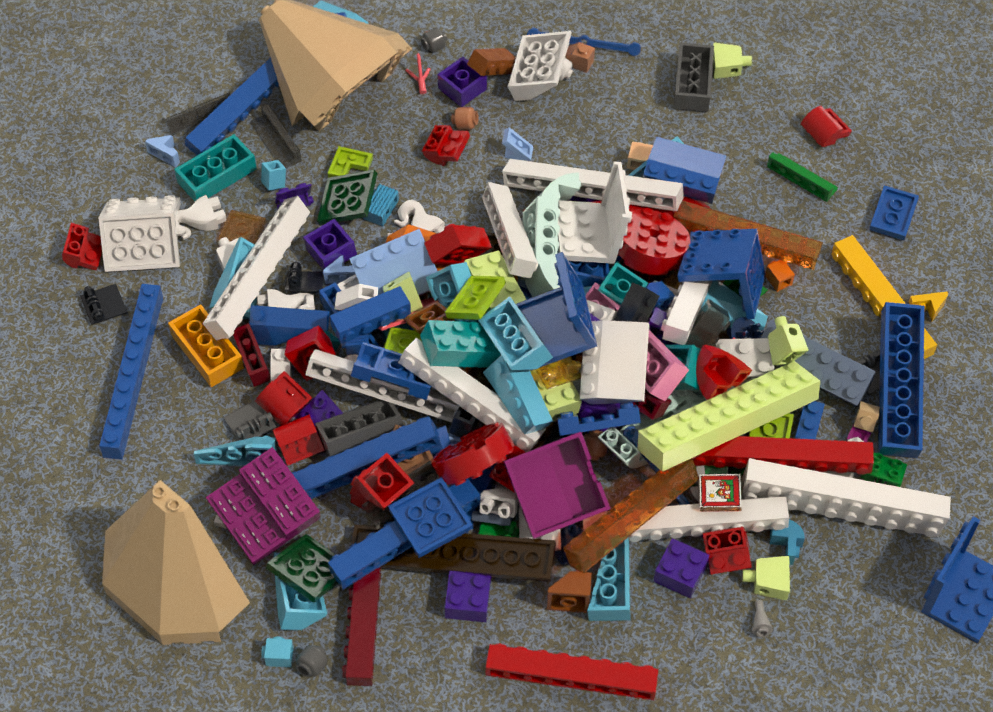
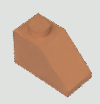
(581, 56)

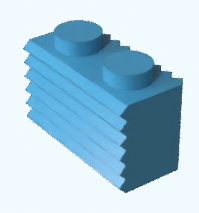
(382, 204)

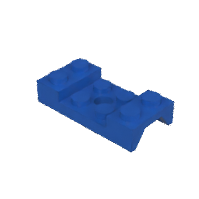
(379, 363)
(626, 415)

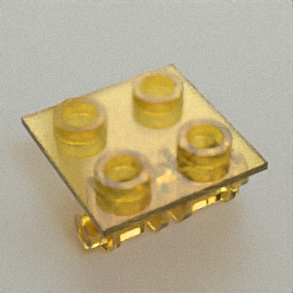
(559, 372)

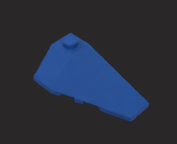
(281, 324)

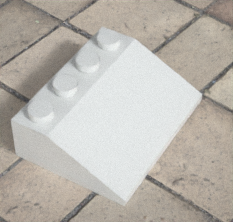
(538, 64)
(617, 365)

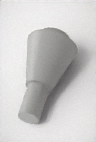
(761, 623)

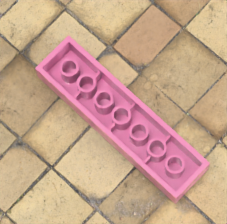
(663, 368)

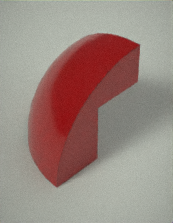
(719, 371)

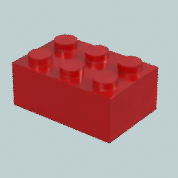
(457, 244)

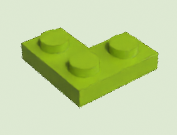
(349, 158)

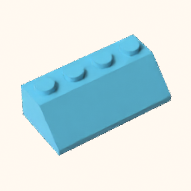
(515, 337)

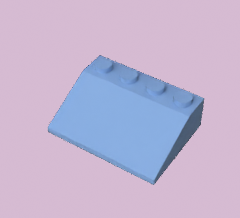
(394, 259)

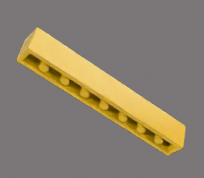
(871, 281)

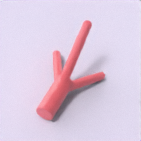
(421, 79)

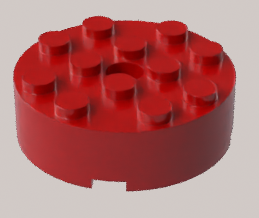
(654, 242)
(473, 454)

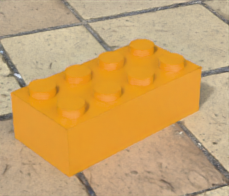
(211, 357)

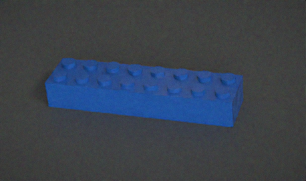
(901, 380)

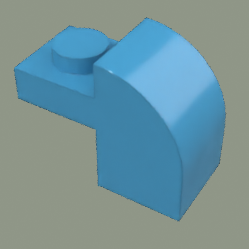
(791, 537)

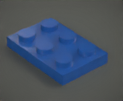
(894, 212)

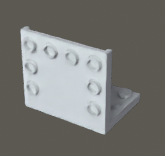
(596, 229)
(139, 233)

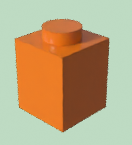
(779, 275)

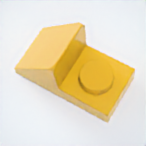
(932, 302)

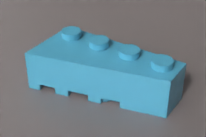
(519, 395)
(612, 588)

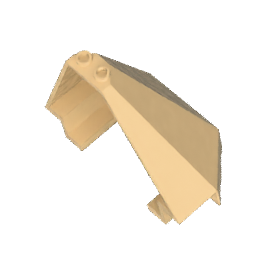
(324, 57)
(169, 571)

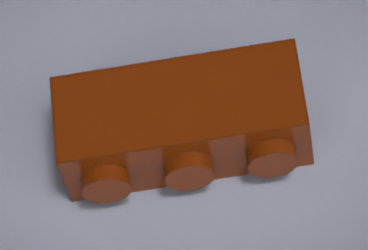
(492, 61)

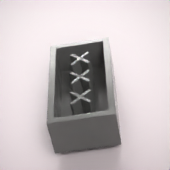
(693, 77)
(357, 426)

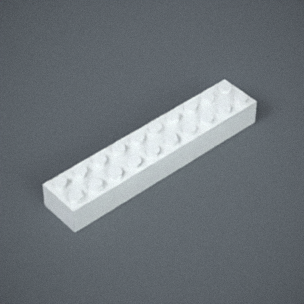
(847, 498)

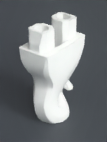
(200, 216)
(420, 217)
(278, 299)
(499, 502)

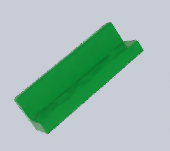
(801, 176)

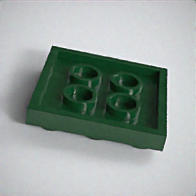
(347, 197)
(305, 568)

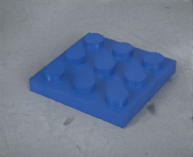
(430, 517)

